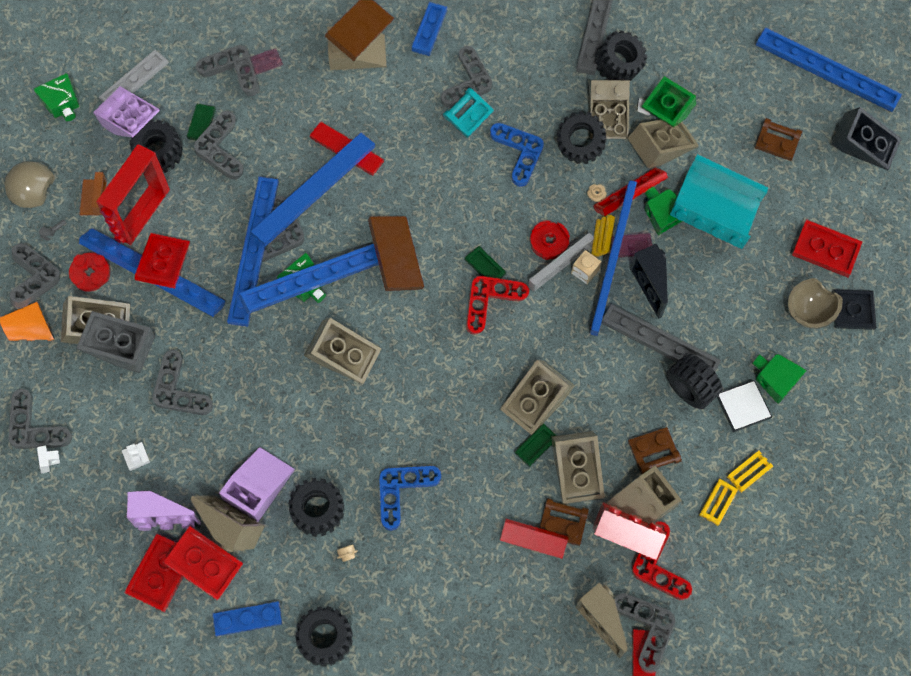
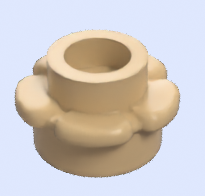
(596, 197)
(347, 553)

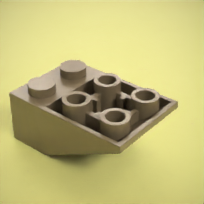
(611, 105)
(647, 497)

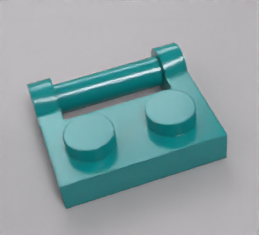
(472, 117)

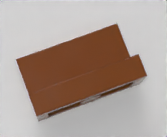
(90, 193)

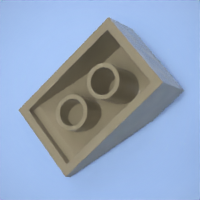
(372, 57)
(660, 143)
(78, 310)
(342, 351)
(537, 396)
(578, 466)
(228, 524)
(601, 613)

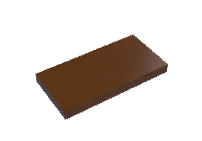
(359, 28)
(395, 253)

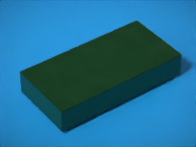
(200, 121)
(484, 264)
(535, 445)

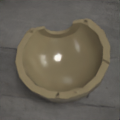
(28, 184)
(813, 304)

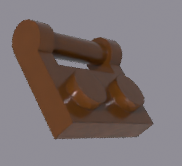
(775, 144)
(652, 444)
(562, 526)

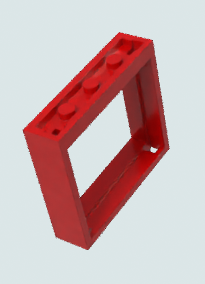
(139, 161)

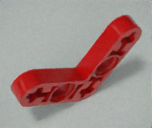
(489, 292)
(654, 570)

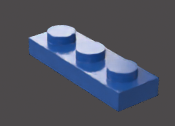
(429, 29)
(247, 619)

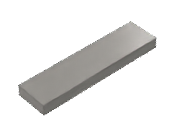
(138, 75)
(560, 262)

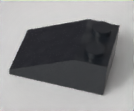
(866, 138)
(651, 274)

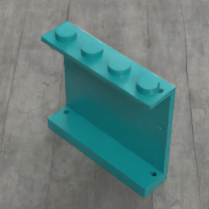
(718, 201)

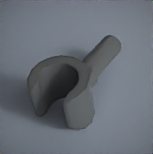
(44, 231)

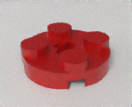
(551, 230)
(95, 280)

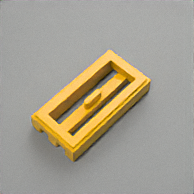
(603, 236)
(763, 460)
(709, 517)

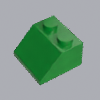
(670, 102)

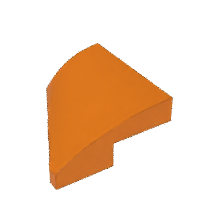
(26, 324)

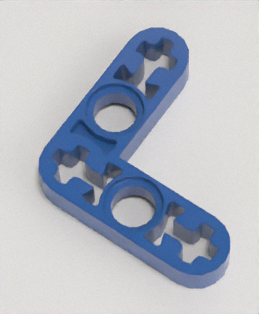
(527, 151)
(393, 488)

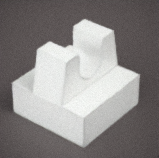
(135, 456)
(47, 458)

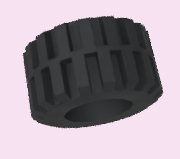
(629, 48)
(577, 122)
(160, 132)
(694, 381)
(320, 524)
(337, 650)

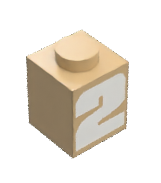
(586, 267)

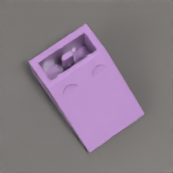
(125, 113)
(256, 483)
(149, 509)

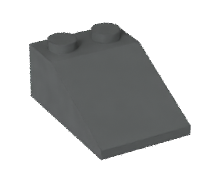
(116, 341)

